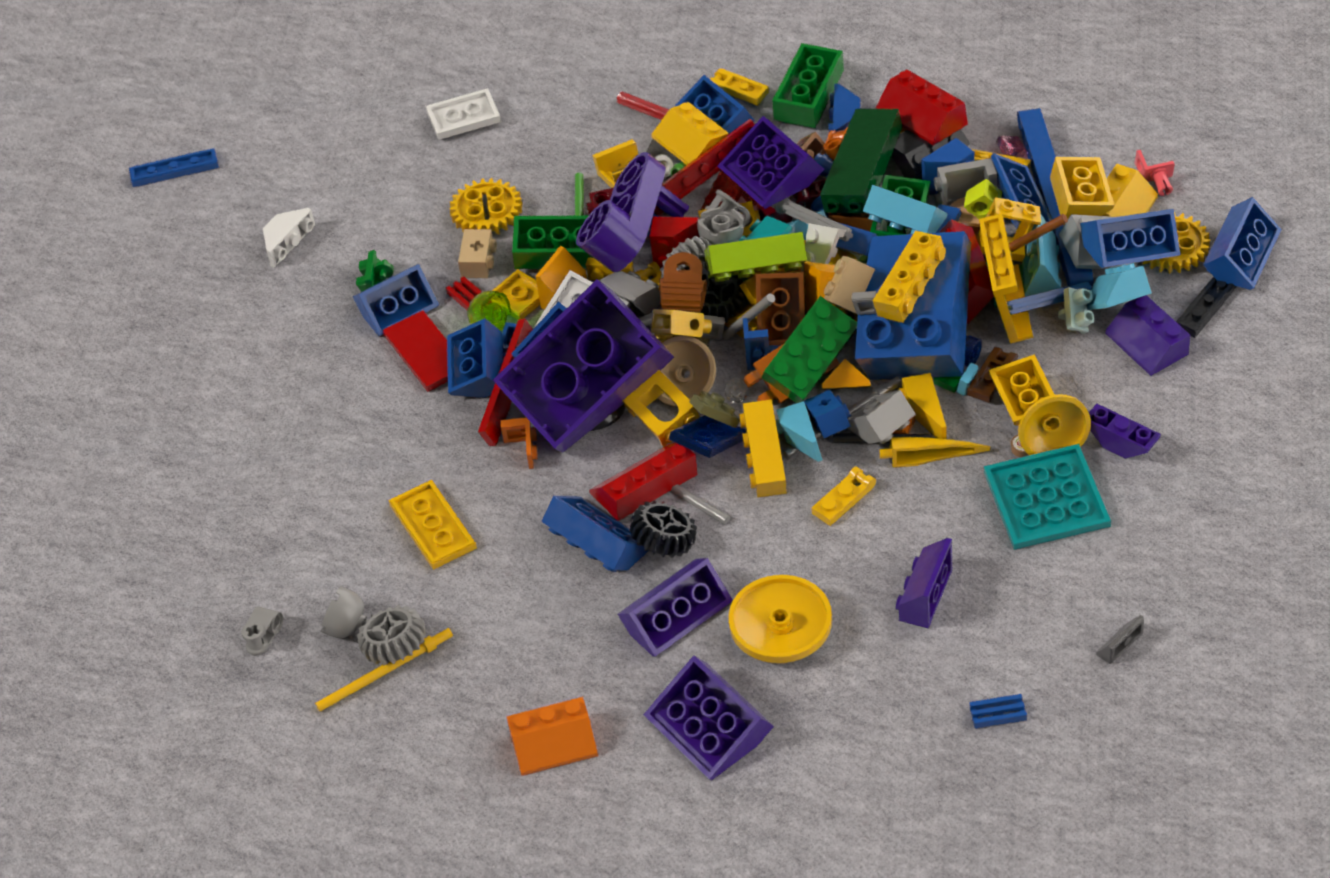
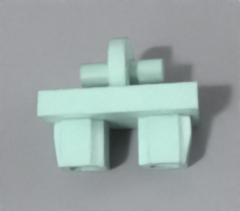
(1075, 309)

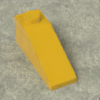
(923, 399)

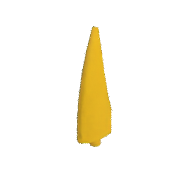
(922, 450)

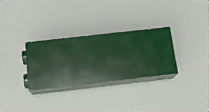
(861, 159)

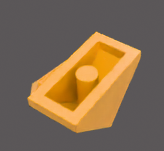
(846, 377)

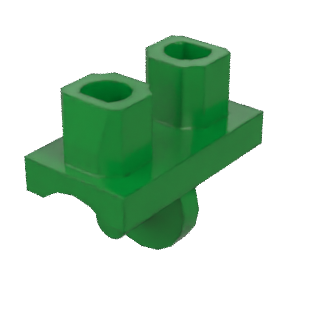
(373, 271)

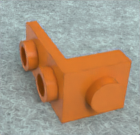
(520, 430)

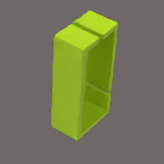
(755, 255)

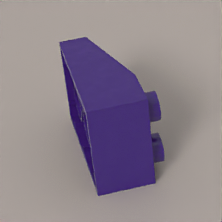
(582, 366)

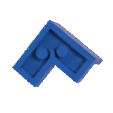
(756, 345)

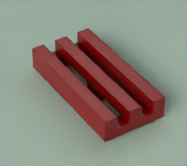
(459, 286)

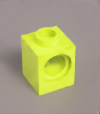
(980, 198)

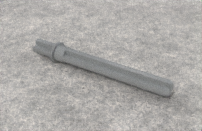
(809, 216)

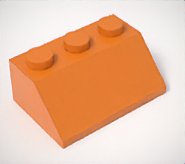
(552, 736)

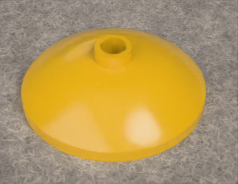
(1067, 427)

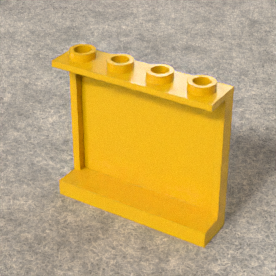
(1004, 277)

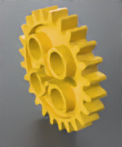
(502, 201)
(1193, 246)

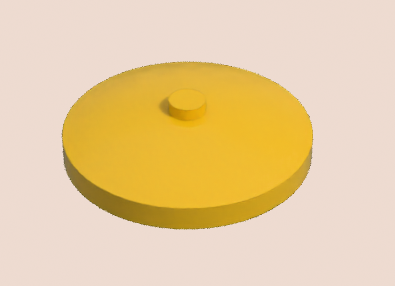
(780, 618)

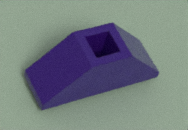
(1120, 433)

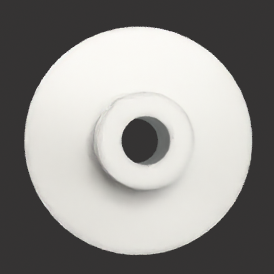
(667, 161)

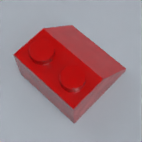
(668, 232)

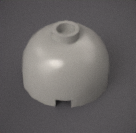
(720, 225)
(344, 614)

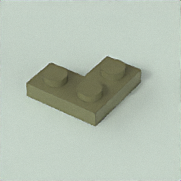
(714, 407)

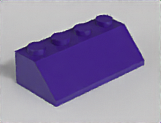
(675, 606)

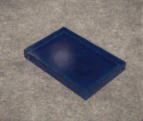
(707, 436)

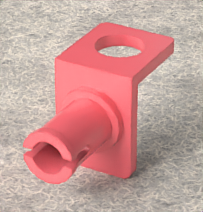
(1158, 173)

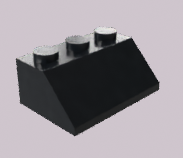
(912, 149)

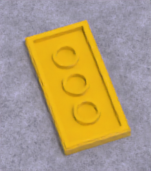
(432, 524)

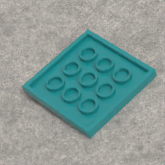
(1046, 496)

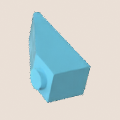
(797, 429)

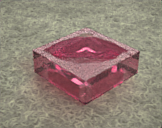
(1011, 146)

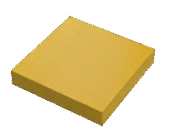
(521, 293)

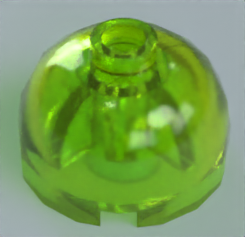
(489, 306)

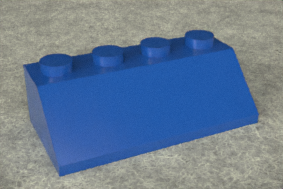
(1018, 184)
(1131, 238)
(1243, 245)
(593, 531)

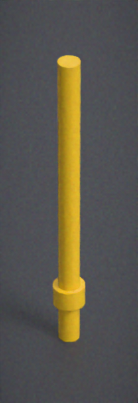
(428, 646)

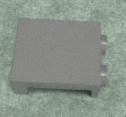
(958, 178)

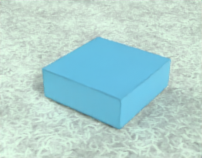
(967, 378)

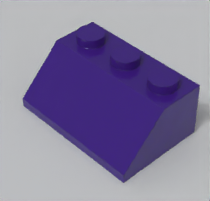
(1149, 335)
(926, 584)

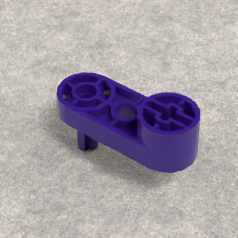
(620, 225)

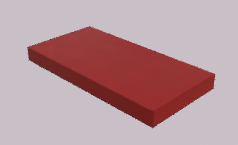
(421, 349)

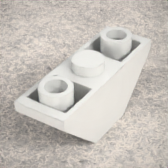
(286, 232)

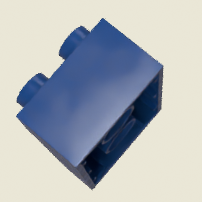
(934, 331)

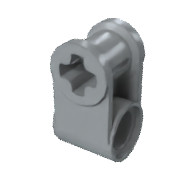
(728, 204)
(261, 629)

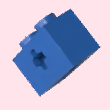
(827, 413)

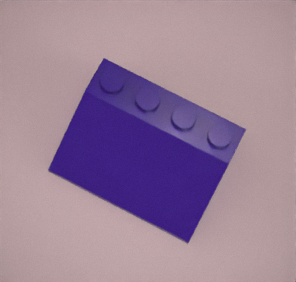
(769, 164)
(707, 719)

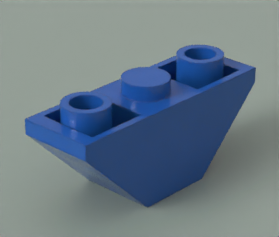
(844, 107)
(858, 243)

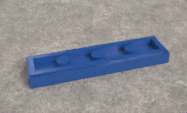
(173, 167)

